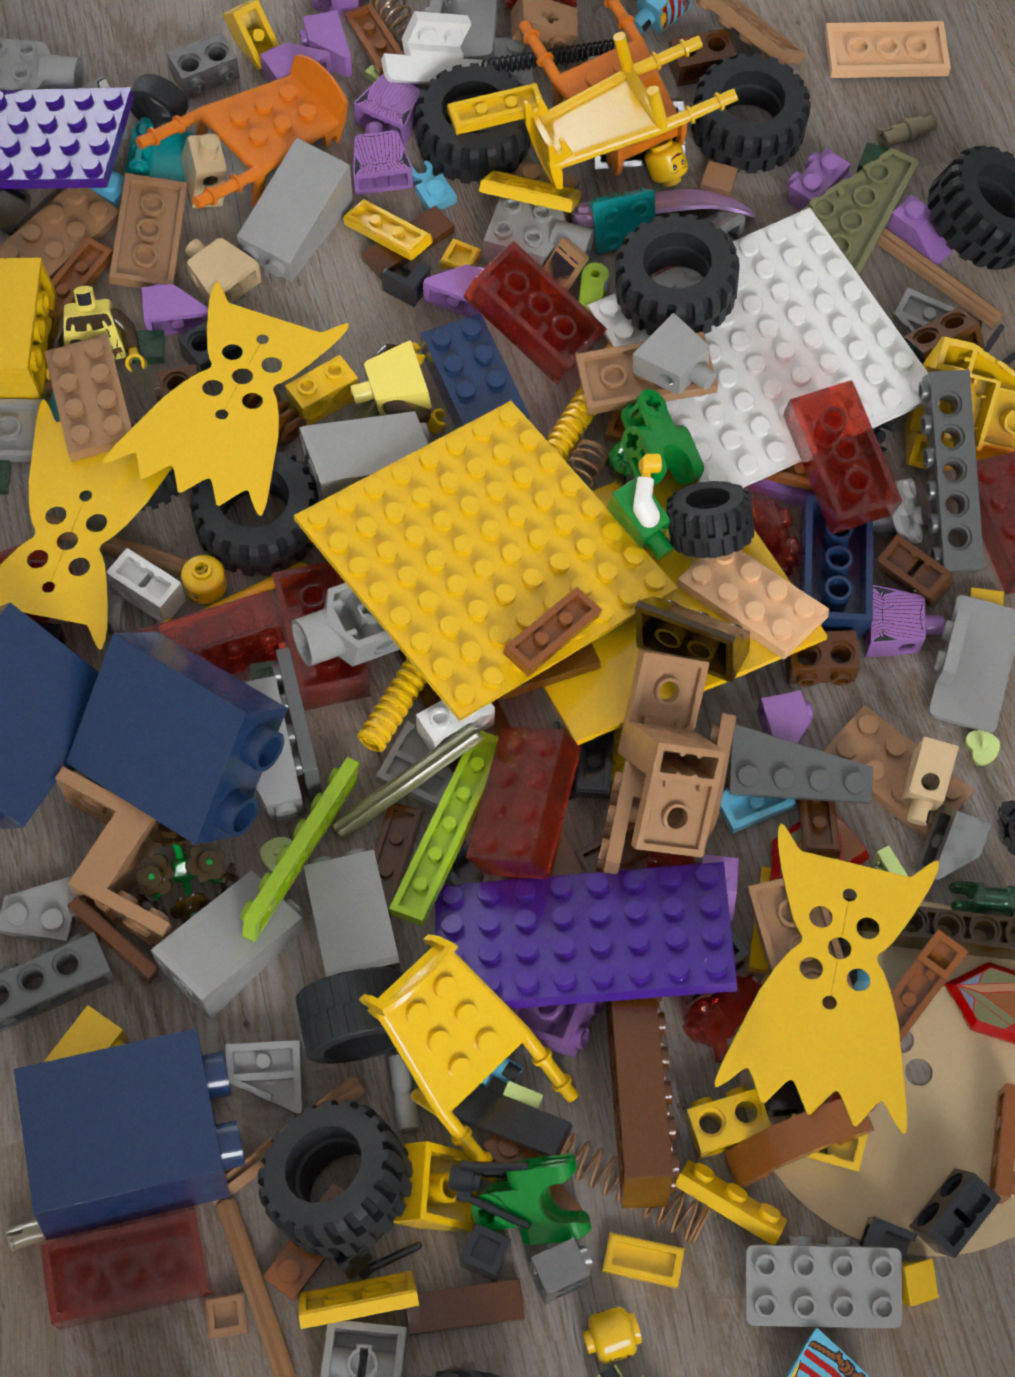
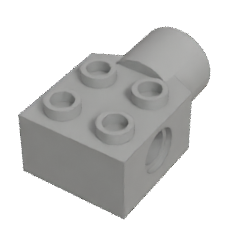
(32, 67)
(533, 229)
(341, 630)
(364, 1350)

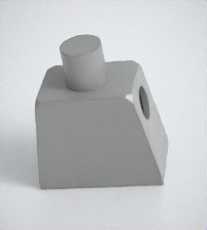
(674, 358)

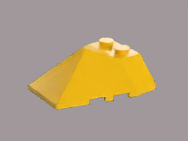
(991, 401)

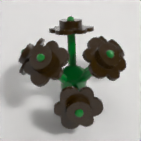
(158, 877)

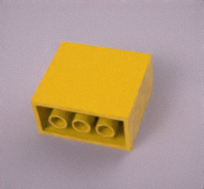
(24, 327)

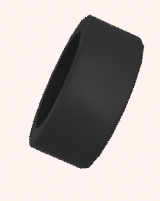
(164, 92)

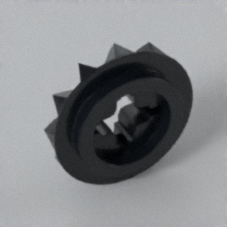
(1007, 824)

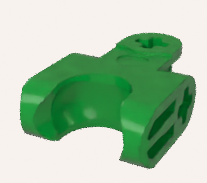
(654, 433)
(529, 1197)

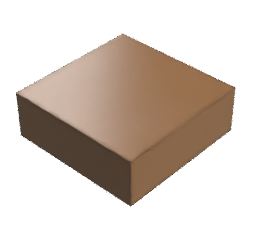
(719, 178)
(226, 1316)

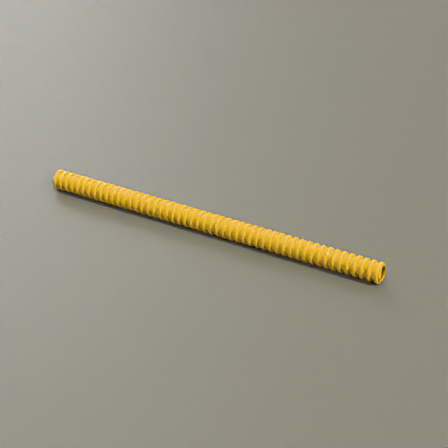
(408, 680)

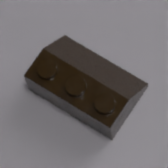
(684, 632)

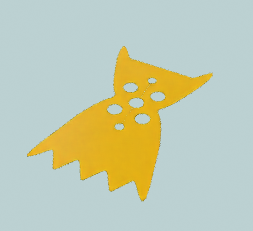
(242, 447)
(58, 483)
(858, 1041)

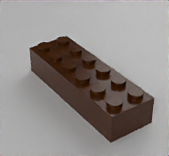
(641, 1103)

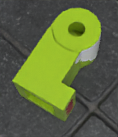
(593, 283)

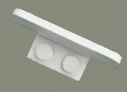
(429, 48)

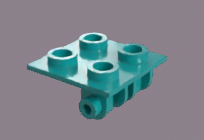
(156, 161)
(619, 216)

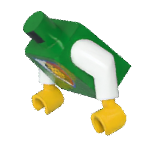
(640, 511)

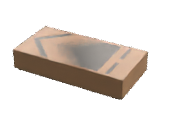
(566, 263)

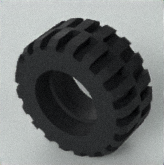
(760, 84)
(468, 154)
(976, 206)
(684, 244)
(263, 546)
(358, 1212)

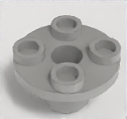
(907, 518)

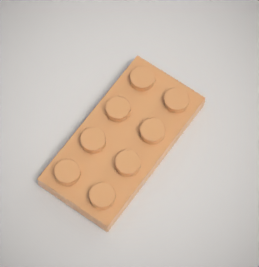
(887, 49)
(754, 599)

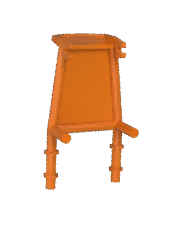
(599, 68)
(264, 124)

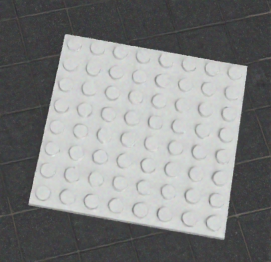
(793, 330)

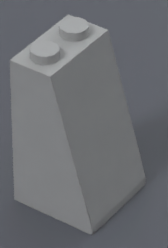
(297, 210)
(356, 448)
(278, 786)
(351, 913)
(212, 958)

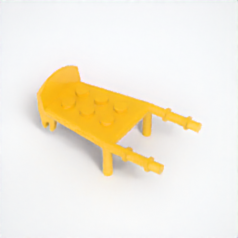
(611, 113)
(455, 1036)

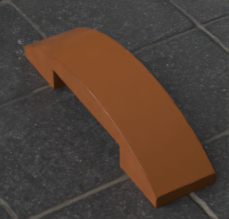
(925, 979)
(792, 1141)

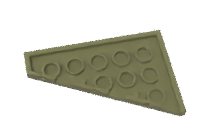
(861, 206)

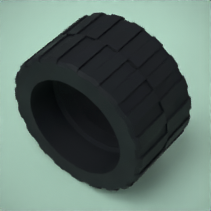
(337, 1023)

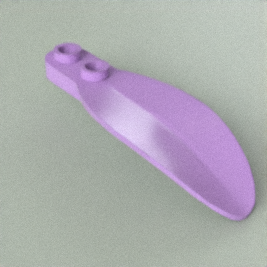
(674, 201)

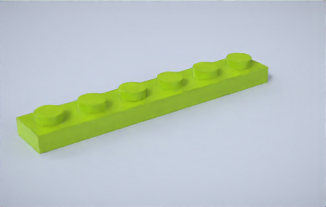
(445, 834)
(293, 857)

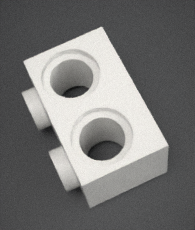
(145, 586)
(439, 723)

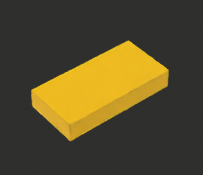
(643, 1260)

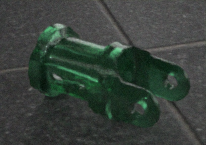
(984, 898)

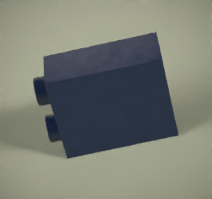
(40, 712)
(177, 737)
(125, 1133)

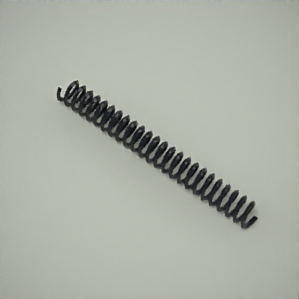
(524, 65)

